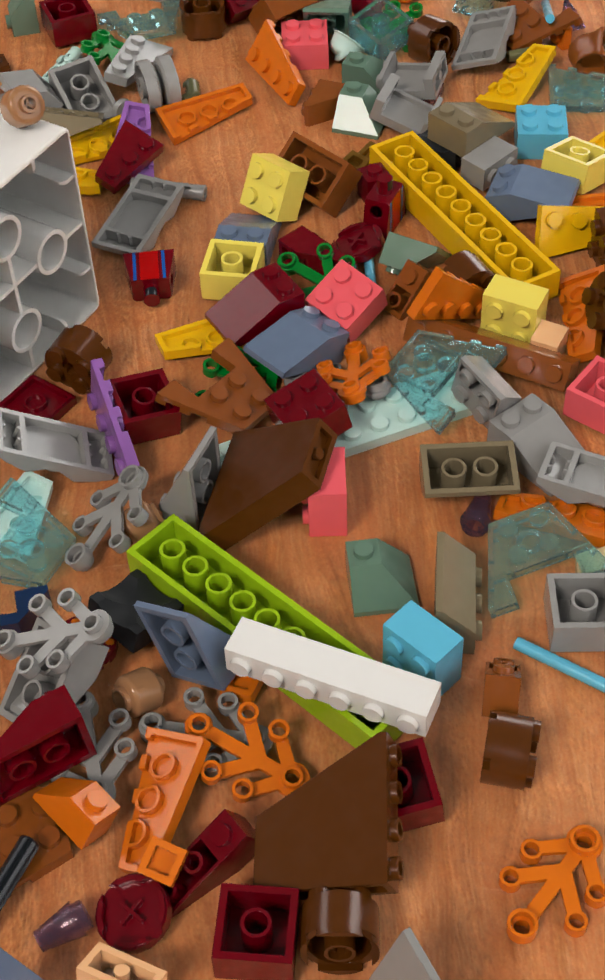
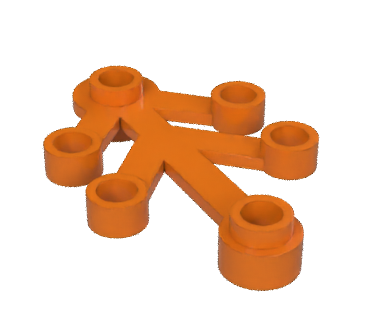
(353, 389)
(251, 756)
(556, 878)

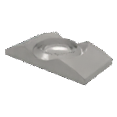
(485, 38)
(139, 216)
(54, 446)
(573, 475)

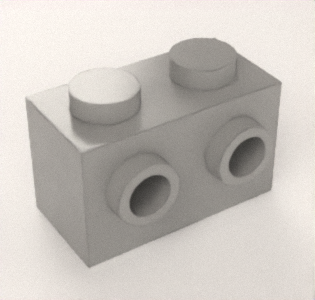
(483, 162)

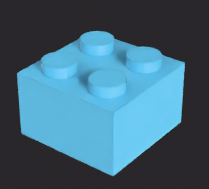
(538, 128)
(423, 645)

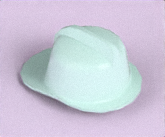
(342, 45)

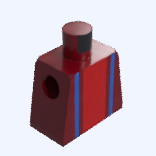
(385, 204)
(150, 275)

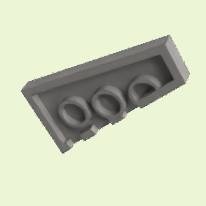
(134, 49)

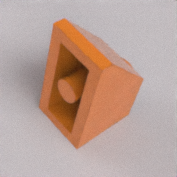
(78, 808)

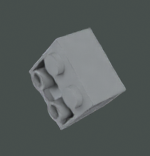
(29, 77)
(482, 389)

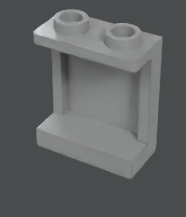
(416, 79)
(401, 110)

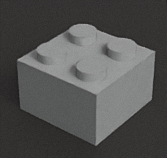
(575, 611)

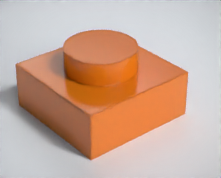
(563, 40)
(245, 688)
(162, 861)

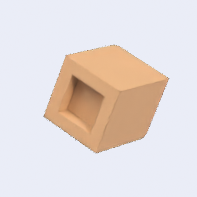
(550, 336)

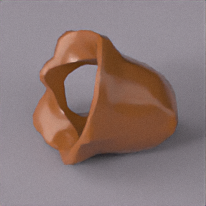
(588, 52)

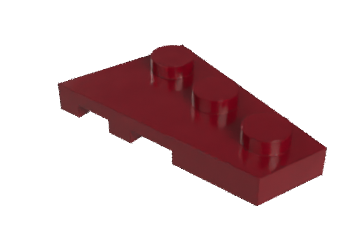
(127, 157)

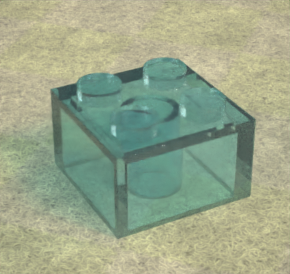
(380, 28)

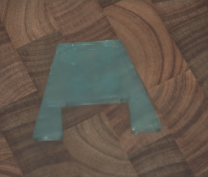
(149, 25)
(426, 367)
(34, 542)
(530, 543)

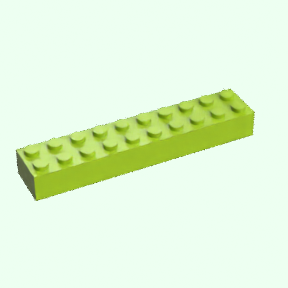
(223, 590)

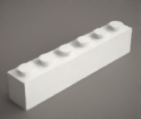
(333, 676)

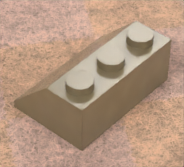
(468, 469)
(456, 590)

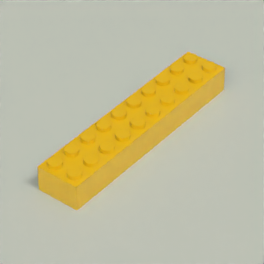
(460, 214)

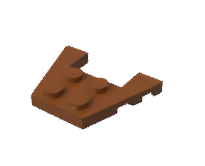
(533, 28)
(233, 401)
(27, 818)

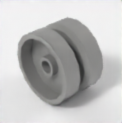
(157, 82)

